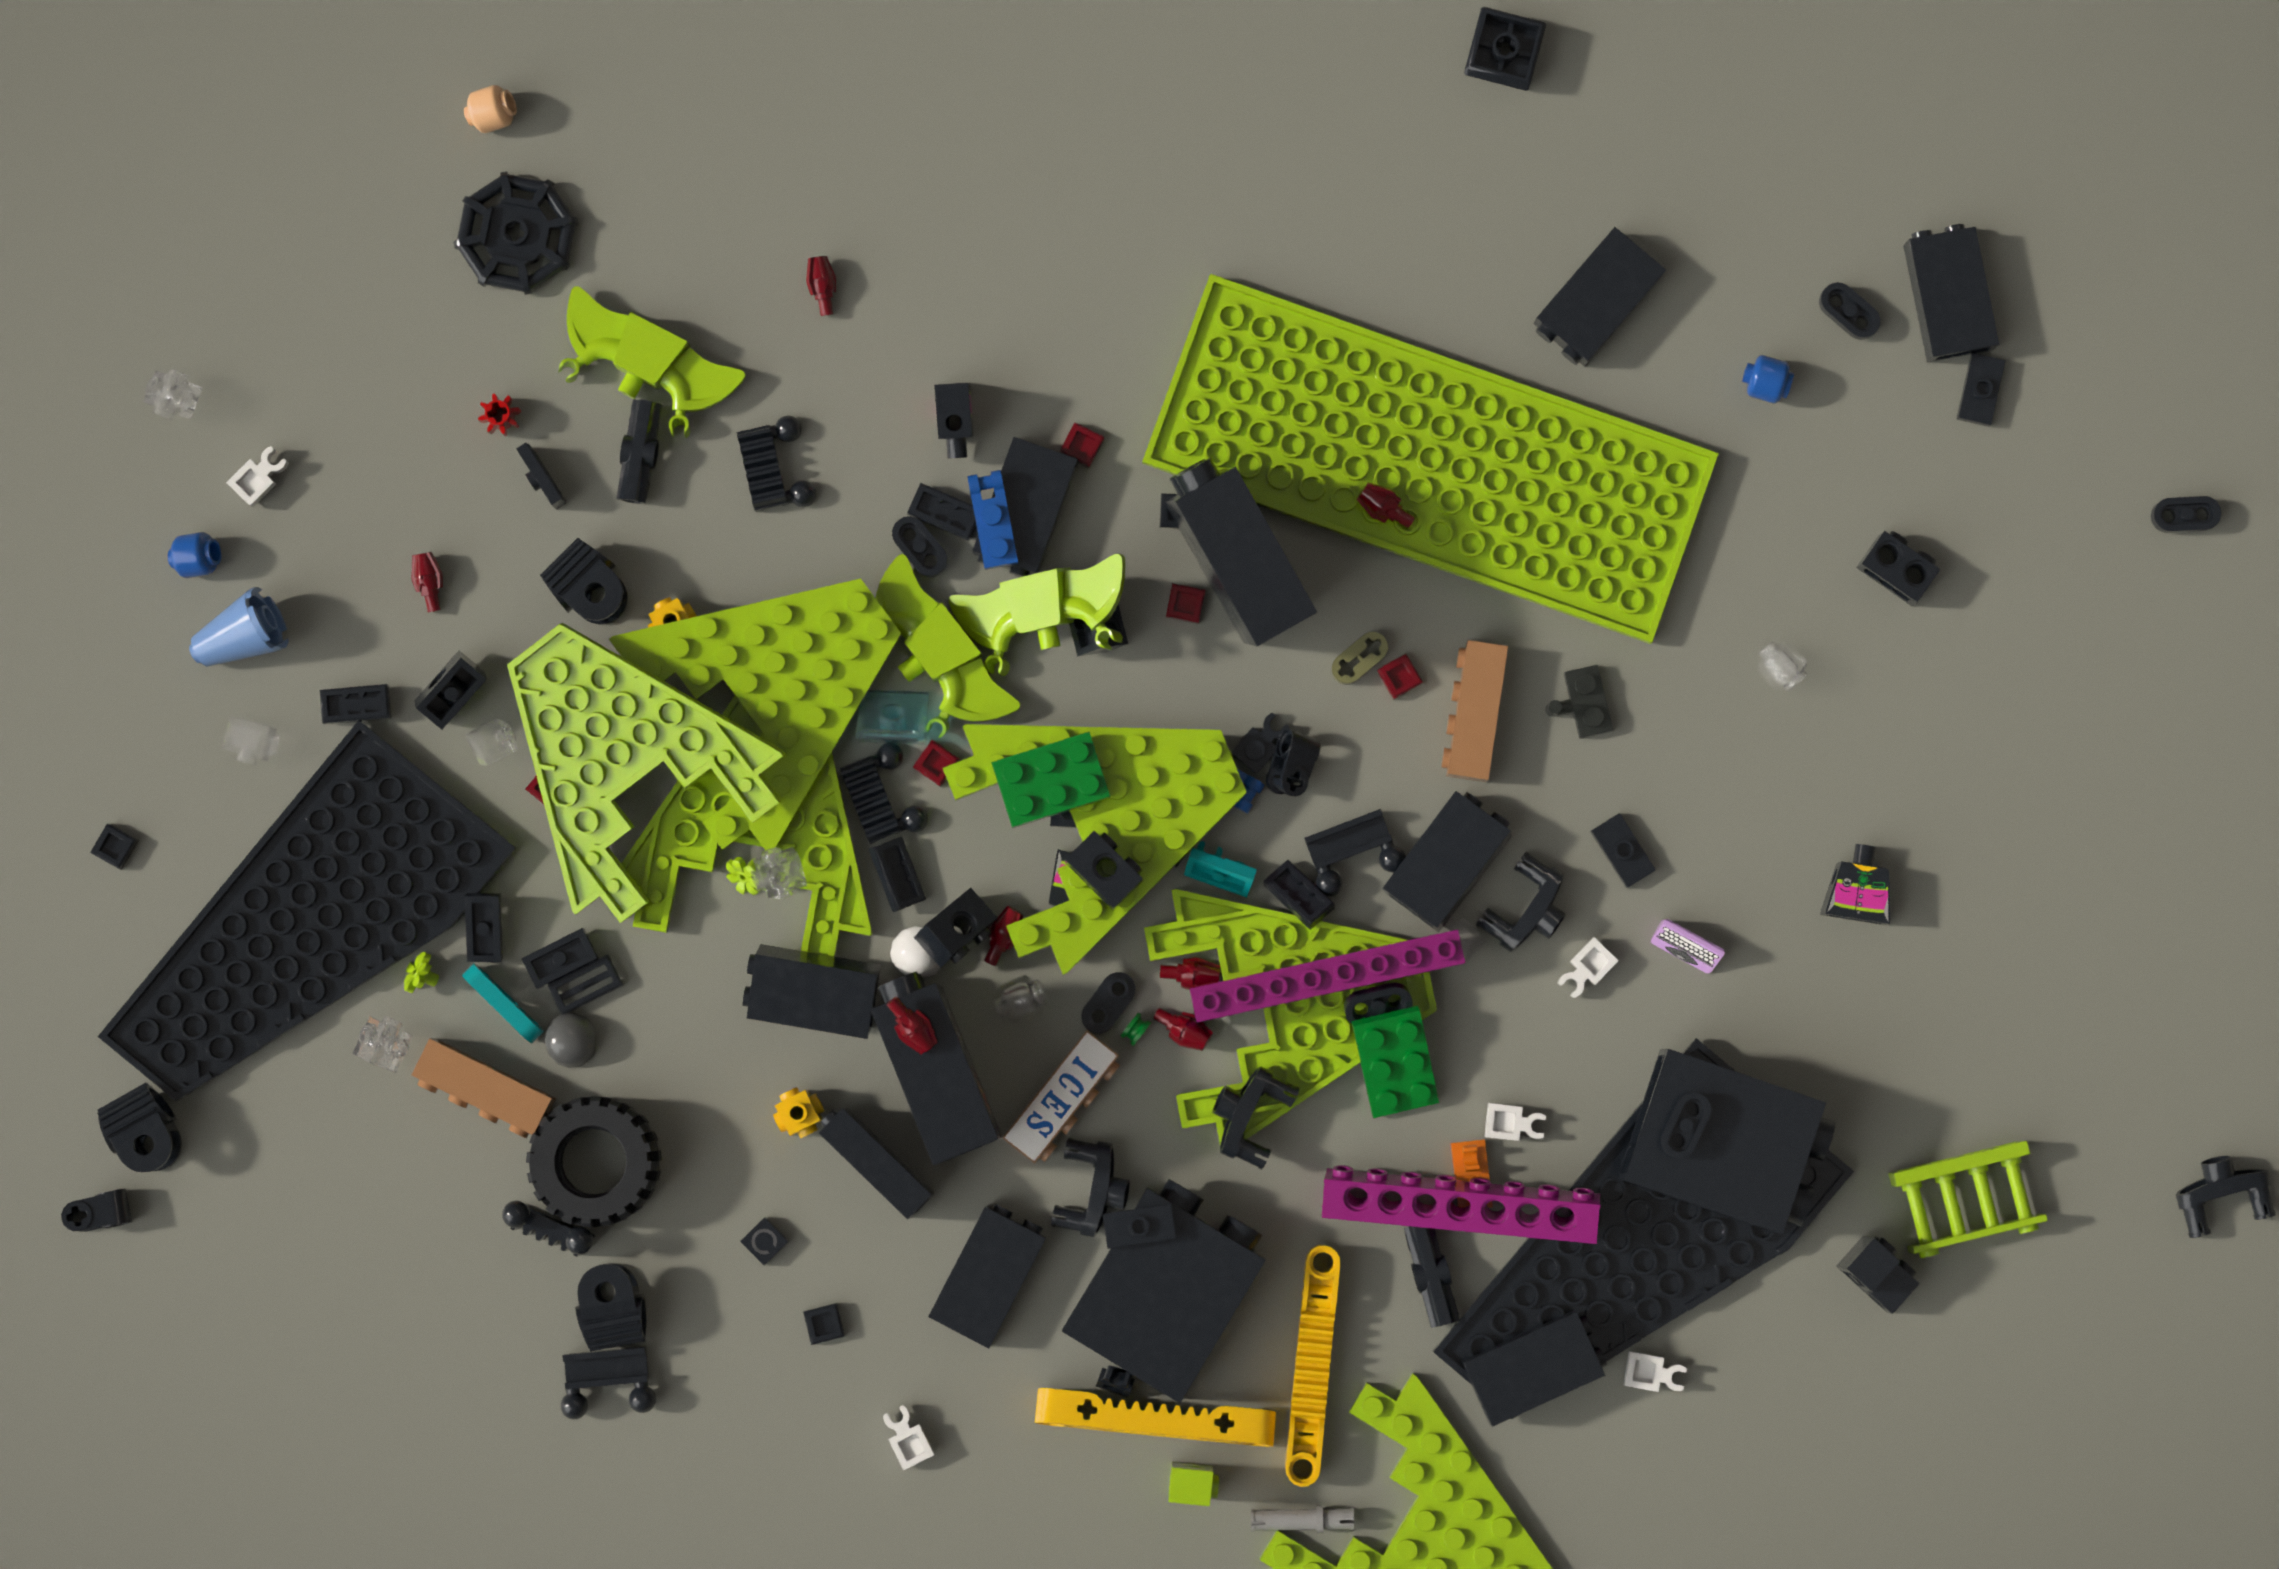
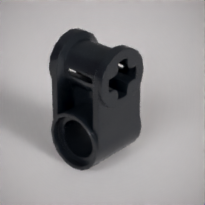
(1292, 761)
(102, 1211)

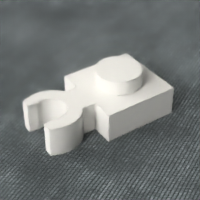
(254, 480)
(1590, 963)
(1507, 1122)
(1647, 1372)
(910, 1442)

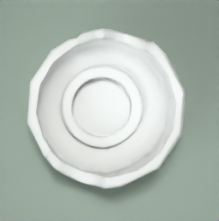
(910, 956)

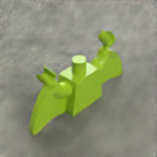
(646, 356)
(1042, 604)
(940, 650)

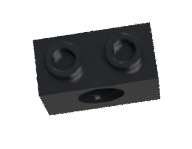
(450, 690)
(1111, 889)
(966, 913)

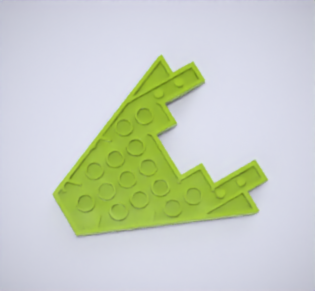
(794, 668)
(600, 729)
(1162, 801)
(816, 833)
(1307, 1037)
(1457, 1512)

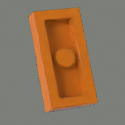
(1469, 1162)

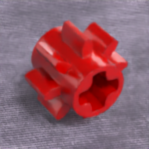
(491, 411)

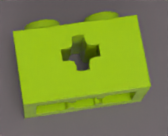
(1192, 1484)

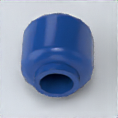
(1768, 379)
(194, 554)

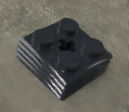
(1523, 37)

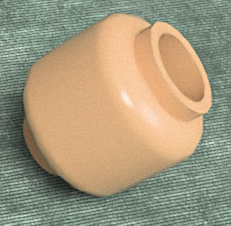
(490, 109)

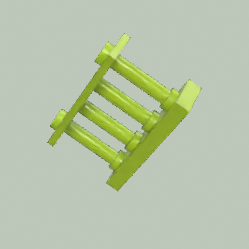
(1944, 1172)

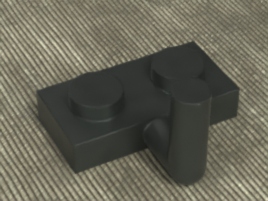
(1585, 701)

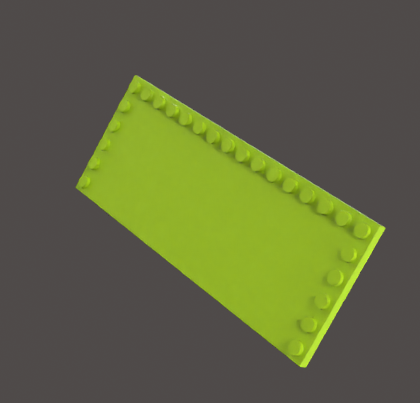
(1493, 470)

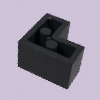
(1879, 1272)

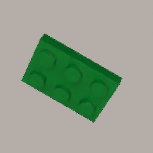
(1050, 780)
(1395, 1061)

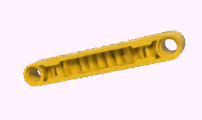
(1312, 1365)
(1249, 1427)

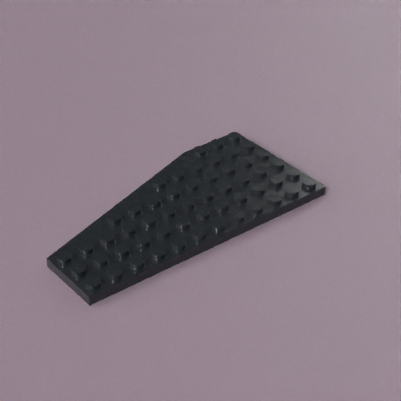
(326, 900)
(1648, 1261)

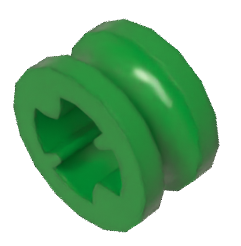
(1135, 1029)

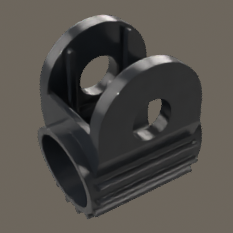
(575, 577)
(131, 1120)
(611, 1322)

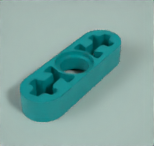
(502, 1003)

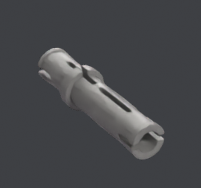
(1302, 1519)

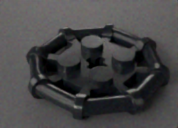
(526, 249)

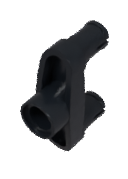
(1540, 913)
(1238, 1108)
(2219, 1181)
(1105, 1188)

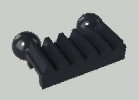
(763, 466)
(872, 800)
(1350, 840)
(575, 1239)
(606, 1369)

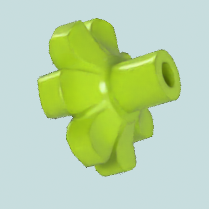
(741, 874)
(420, 973)

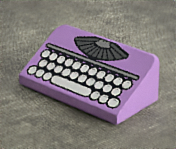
(1687, 946)

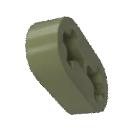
(1354, 652)

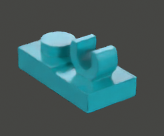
(1219, 872)

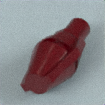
(821, 283)
(1383, 504)
(427, 579)
(1000, 938)
(1192, 973)
(913, 1027)
(1184, 1029)

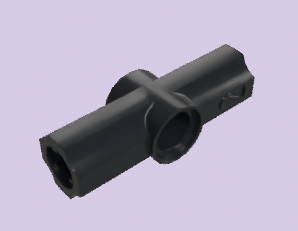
(639, 451)
(1431, 1275)

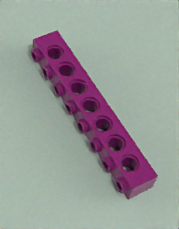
(1327, 976)
(1443, 1214)

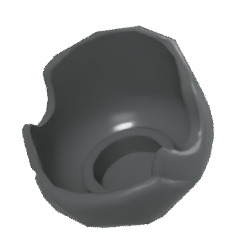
(570, 1040)

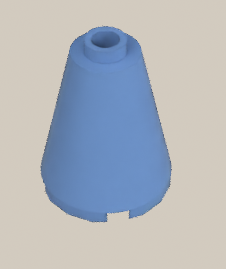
(241, 631)

